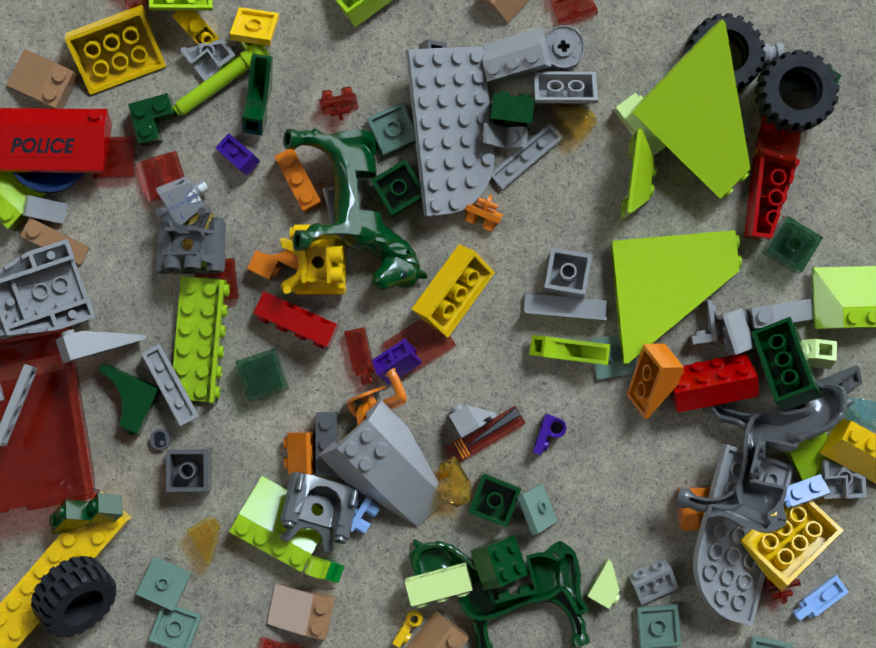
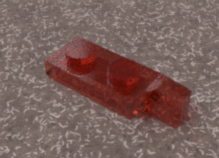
(360, 354)

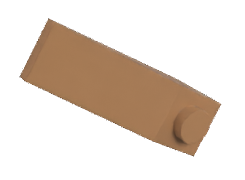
(45, 235)

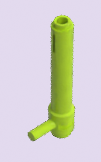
(219, 79)

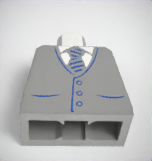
(182, 198)

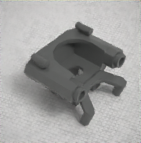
(208, 244)
(337, 504)

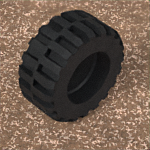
(746, 39)
(820, 79)
(73, 596)

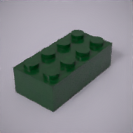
(786, 364)

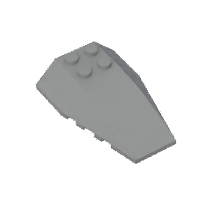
(42, 292)
(386, 465)

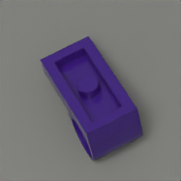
(238, 154)
(541, 443)

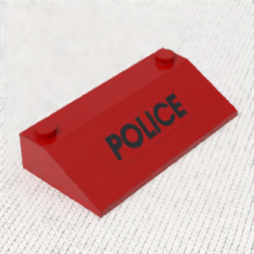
(54, 140)

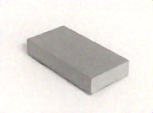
(44, 209)

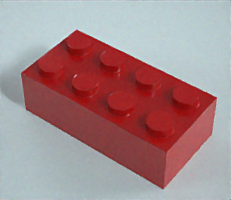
(715, 383)

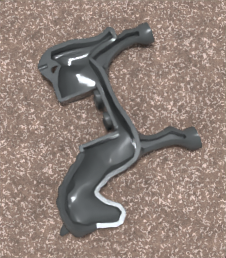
(753, 500)

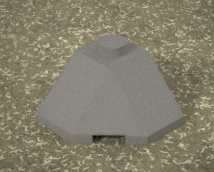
(469, 418)

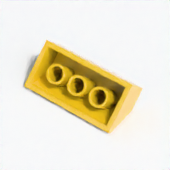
(453, 290)
(852, 448)

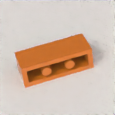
(298, 180)

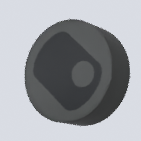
(160, 439)

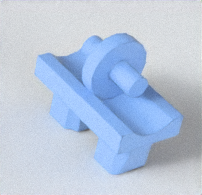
(367, 506)

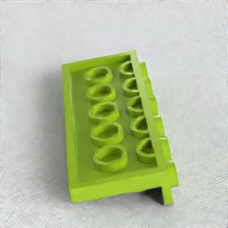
(200, 336)

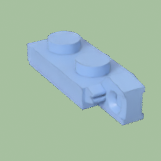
(806, 491)
(820, 598)

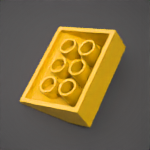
(115, 49)
(795, 546)

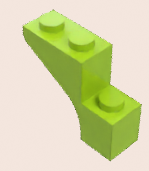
(569, 350)

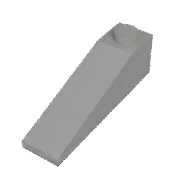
(766, 315)
(89, 343)

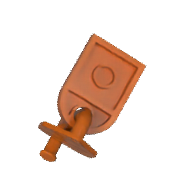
(392, 402)

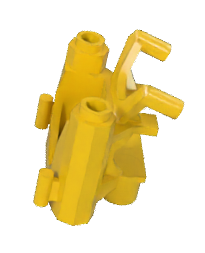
(310, 280)

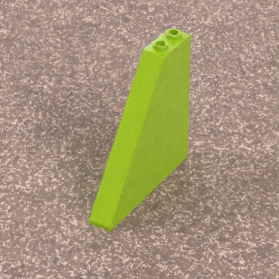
(699, 113)
(665, 280)

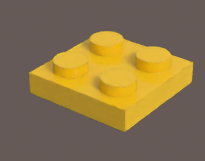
(254, 26)

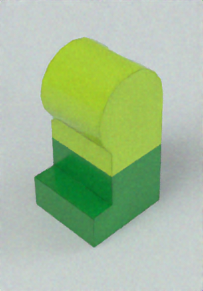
(324, 568)

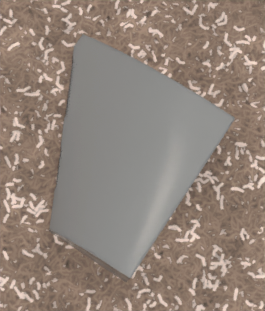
(209, 57)
(842, 481)

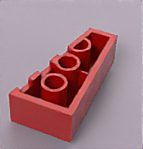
(766, 196)
(296, 319)

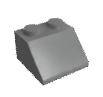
(735, 331)

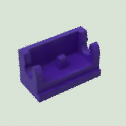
(400, 357)

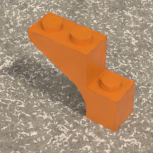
(267, 264)

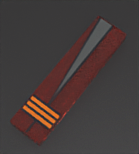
(486, 434)

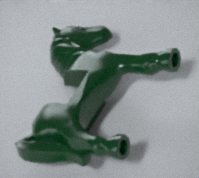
(354, 158)
(552, 580)

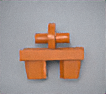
(492, 216)

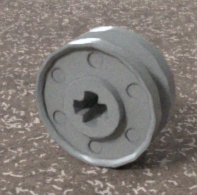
(570, 38)

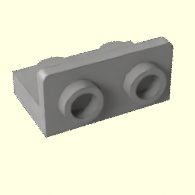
(653, 581)

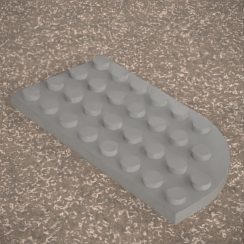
(449, 121)
(721, 564)

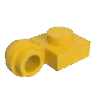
(403, 634)

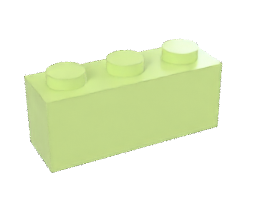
(633, 123)
(438, 585)

